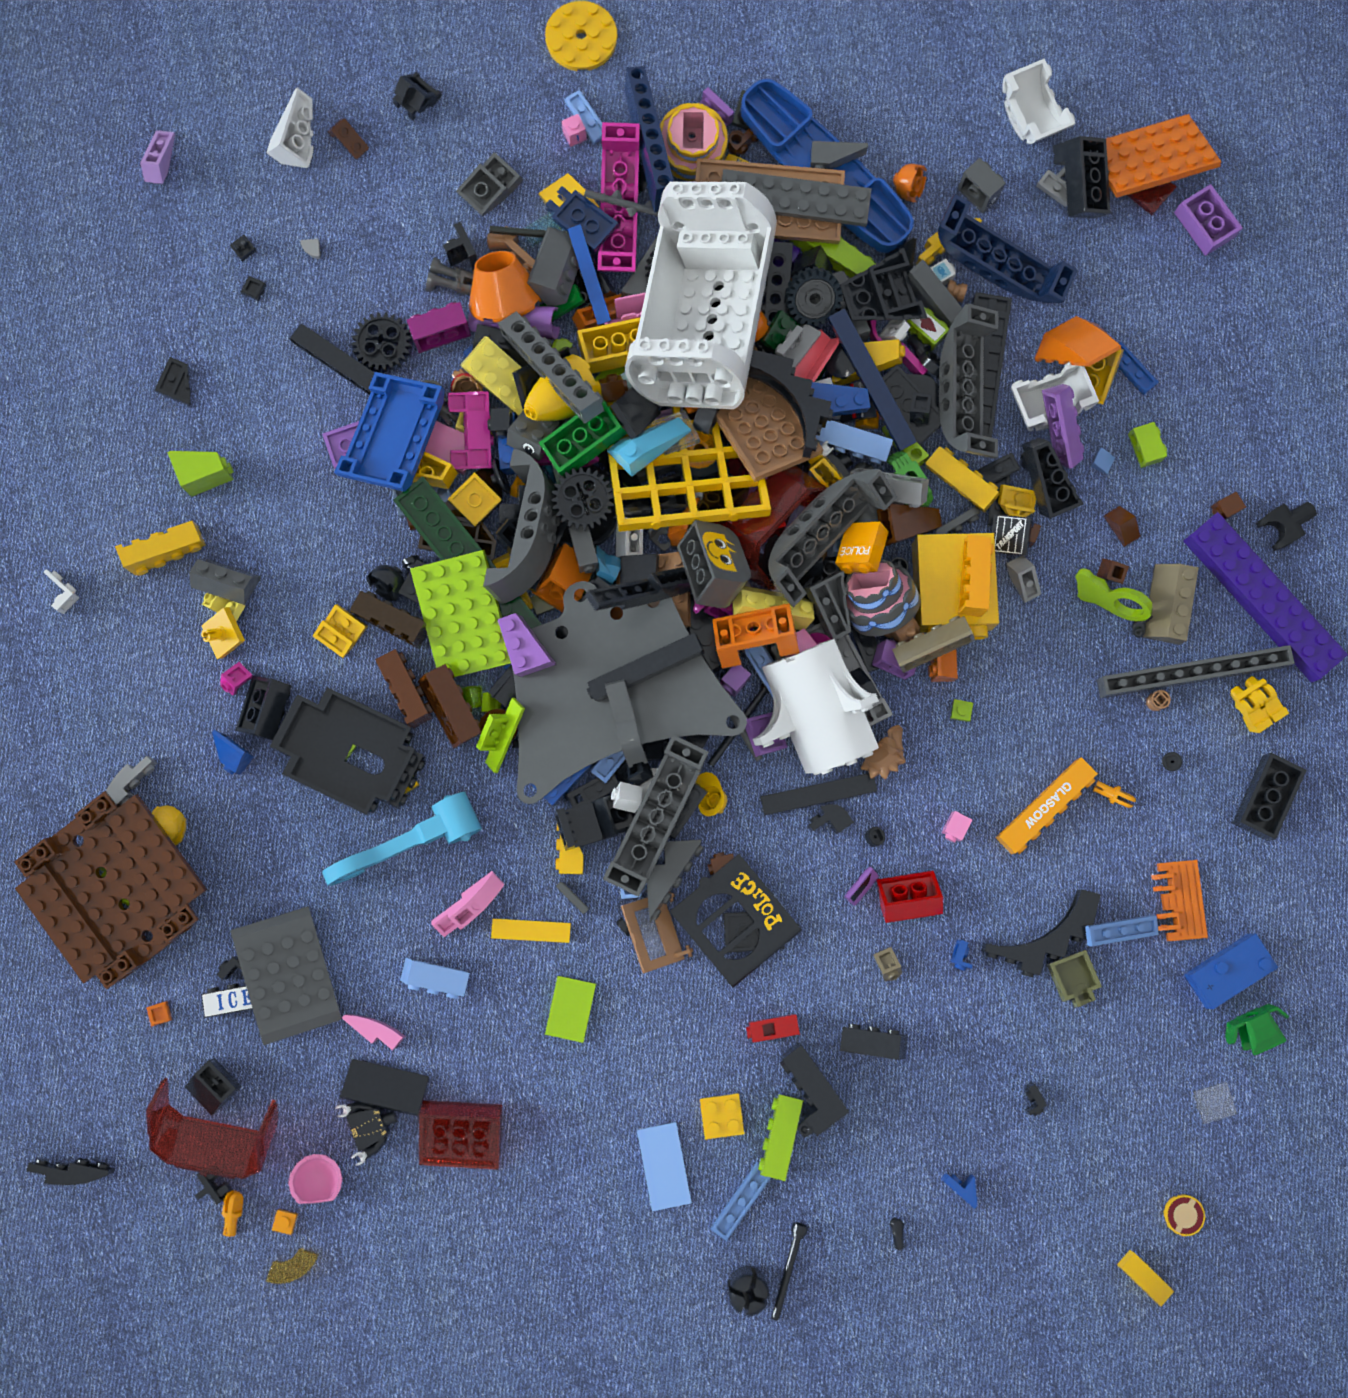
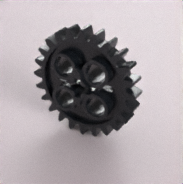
(378, 357)
(566, 504)

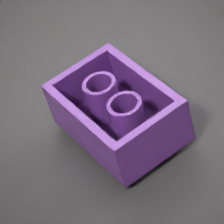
(1208, 220)

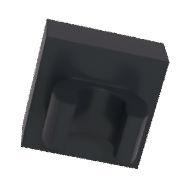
(243, 248)

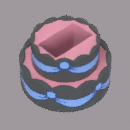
(881, 599)

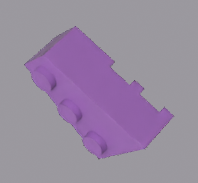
(523, 647)

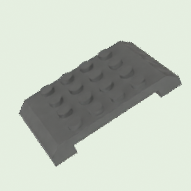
(285, 975)

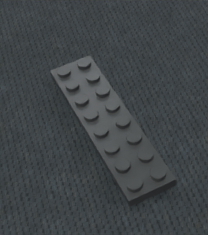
(809, 198)

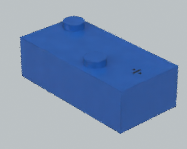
(1230, 971)

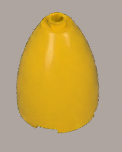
(544, 402)

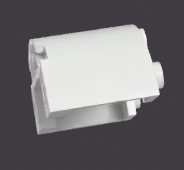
(1033, 104)
(1030, 397)

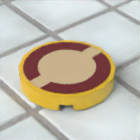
(1184, 1215)

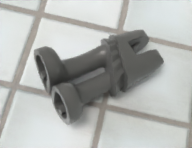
(462, 277)

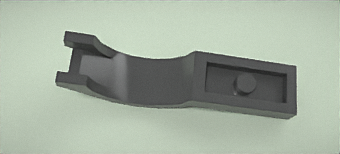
(625, 722)

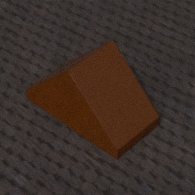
(1123, 525)

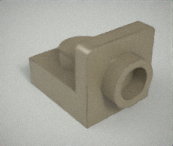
(888, 964)

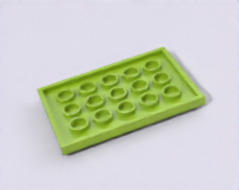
(460, 614)

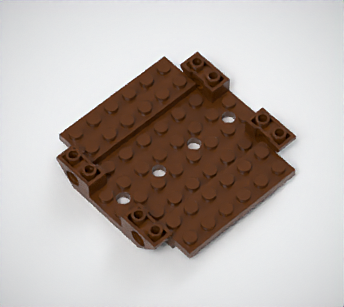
(86, 910)

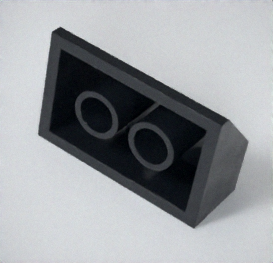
(263, 707)

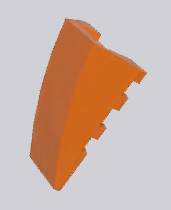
(1076, 342)

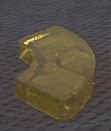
(292, 1269)

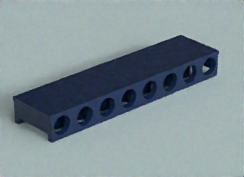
(651, 141)

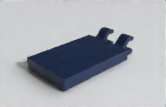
(579, 210)

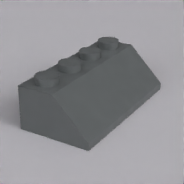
(554, 268)

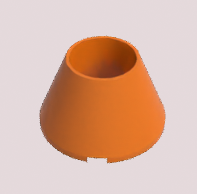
(500, 287)

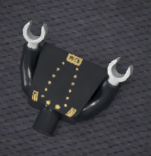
(368, 1127)

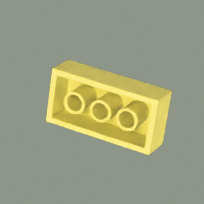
(494, 371)

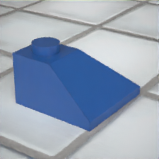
(231, 754)

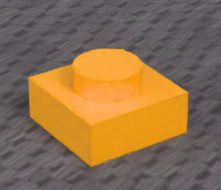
(284, 1221)

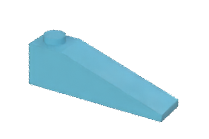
(648, 445)

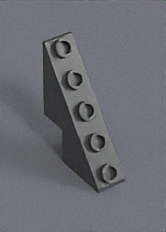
(668, 876)

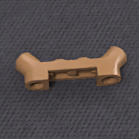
(509, 243)

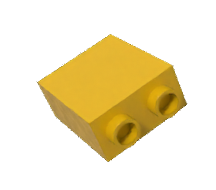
(938, 578)

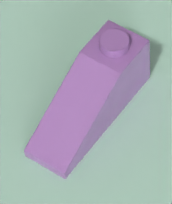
(157, 157)

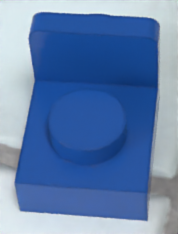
(960, 952)

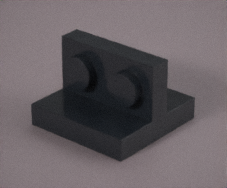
(460, 249)

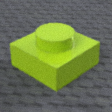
(489, 703)
(961, 710)

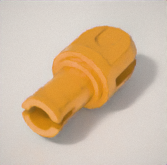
(1112, 794)
(232, 1211)

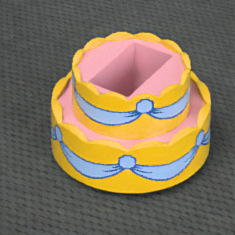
(683, 151)

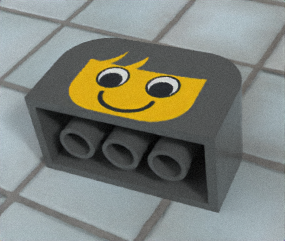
(713, 563)

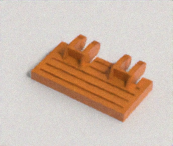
(1183, 899)

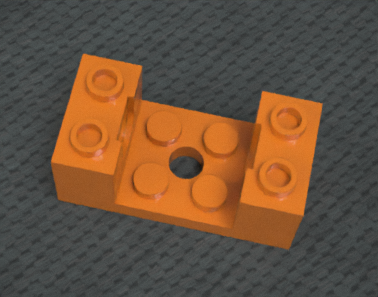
(774, 625)

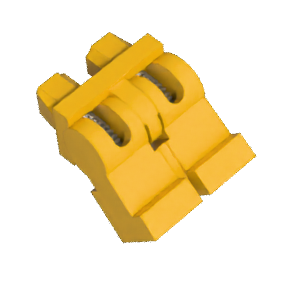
(1258, 704)

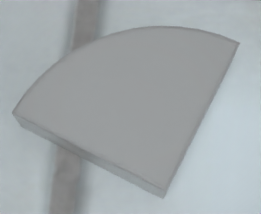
(311, 247)

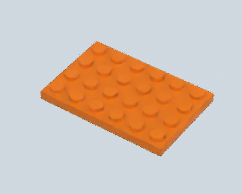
(1157, 155)

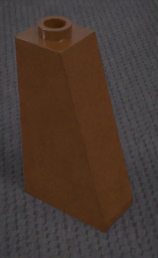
(908, 522)

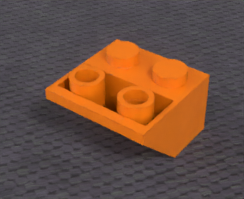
(944, 668)

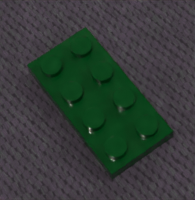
(778, 331)

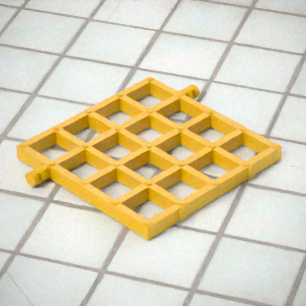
(687, 487)

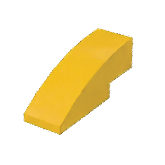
(1145, 1278)

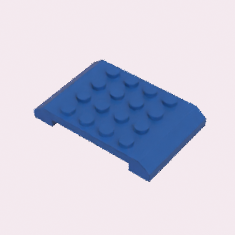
(392, 432)

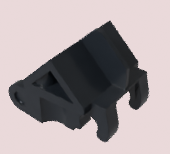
(412, 96)

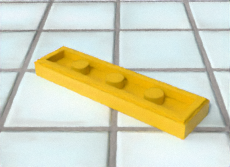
(531, 930)

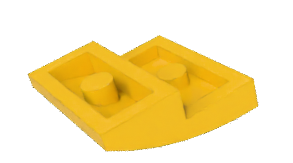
(340, 631)

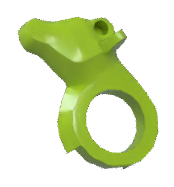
(1096, 591)

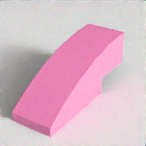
(374, 1030)

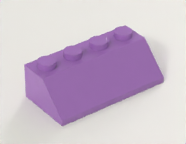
(1063, 425)

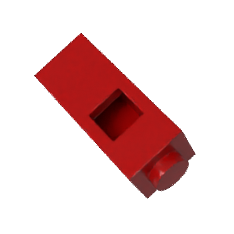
(773, 1028)

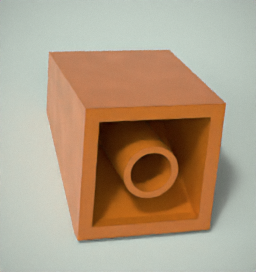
(559, 576)

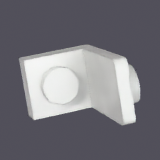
(65, 600)

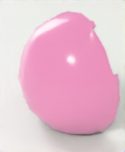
(315, 1180)

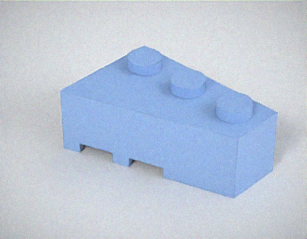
(434, 978)

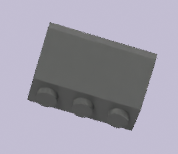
(223, 580)

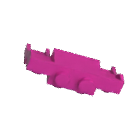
(476, 433)

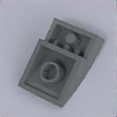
(489, 184)

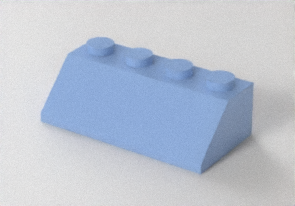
(856, 441)

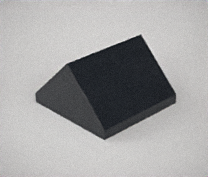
(812, 258)

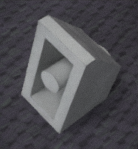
(1024, 578)

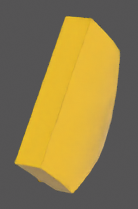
(1016, 501)

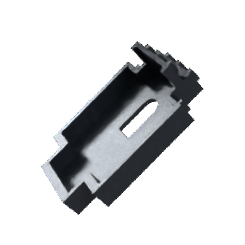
(321, 737)

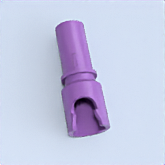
(539, 317)

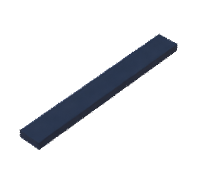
(871, 379)

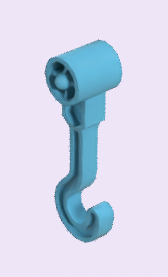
(452, 819)

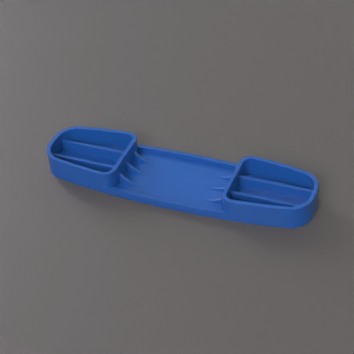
(787, 132)

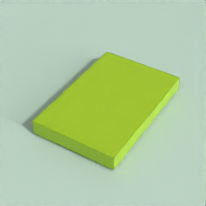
(570, 1009)

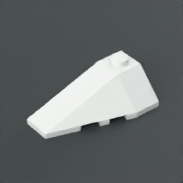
(293, 134)

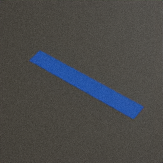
(589, 274)

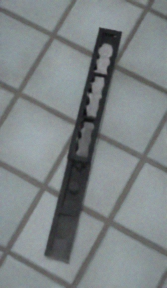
(636, 593)

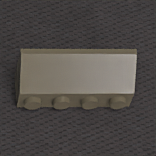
(1172, 602)
(933, 644)

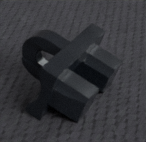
(216, 1192)

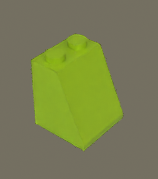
(200, 470)

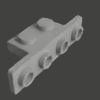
(798, 343)

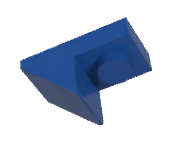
(966, 1190)

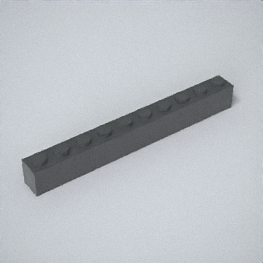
(1195, 671)

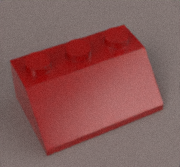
(910, 896)

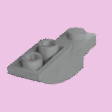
(128, 779)

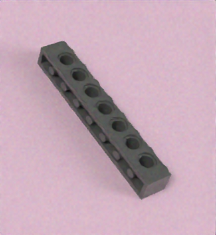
(549, 364)

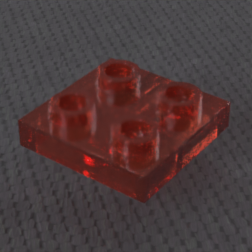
(1154, 197)

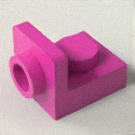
(234, 678)

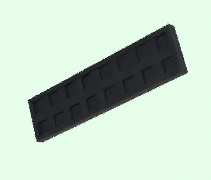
(993, 355)

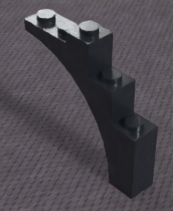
(797, 391)
(1053, 943)

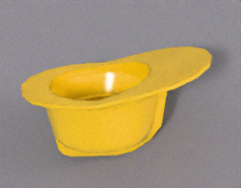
(715, 799)

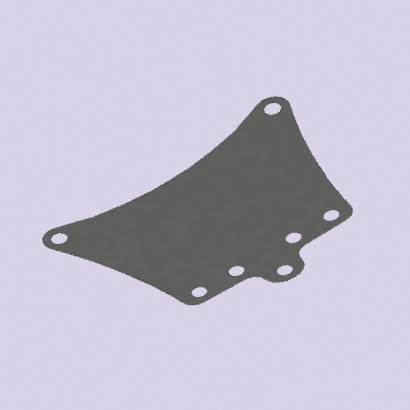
(569, 730)

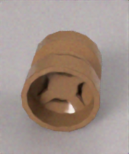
(957, 291)
(1155, 703)

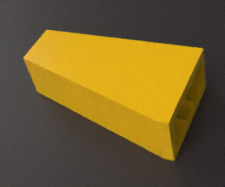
(883, 353)

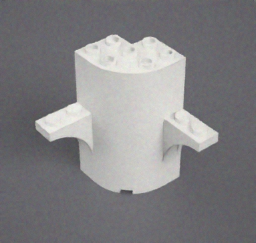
(819, 709)

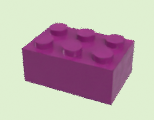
(438, 327)

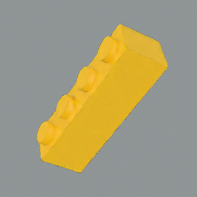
(962, 479)

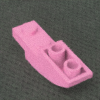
(471, 904)

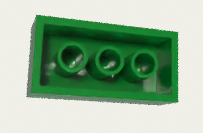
(580, 442)

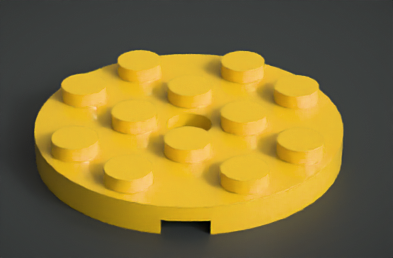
(581, 18)

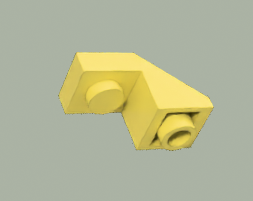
(216, 603)

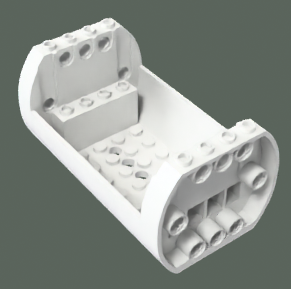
(704, 240)

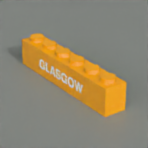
(1046, 806)

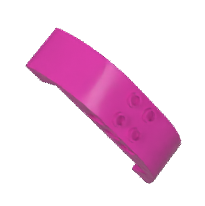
(620, 173)

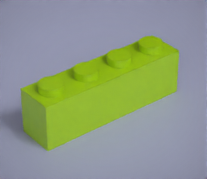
(781, 1137)

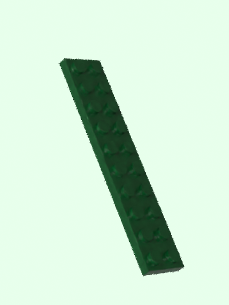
(448, 535)

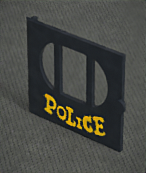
(771, 918)

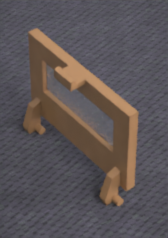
(655, 940)

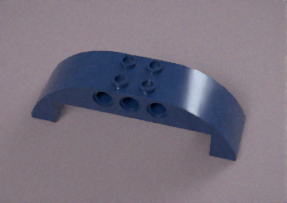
(1001, 259)

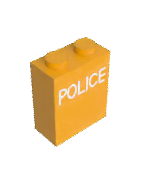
(862, 547)

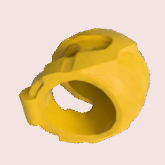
(171, 821)

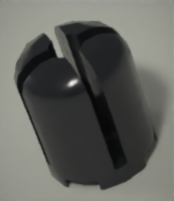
(740, 1282)

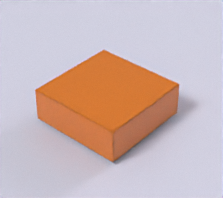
(159, 1013)

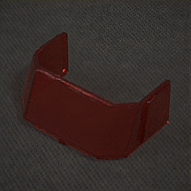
(785, 493)
(206, 1144)

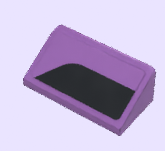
(861, 886)

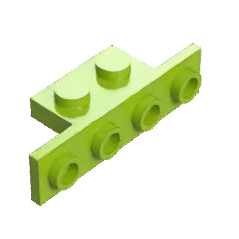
(499, 733)

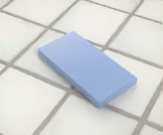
(664, 1166)

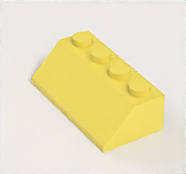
(754, 599)

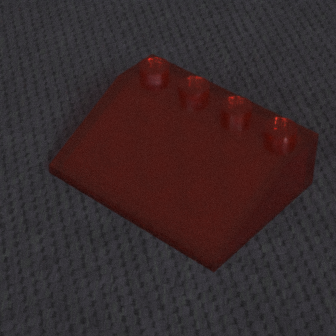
(460, 1134)

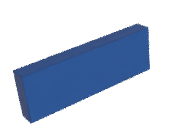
(1136, 371)

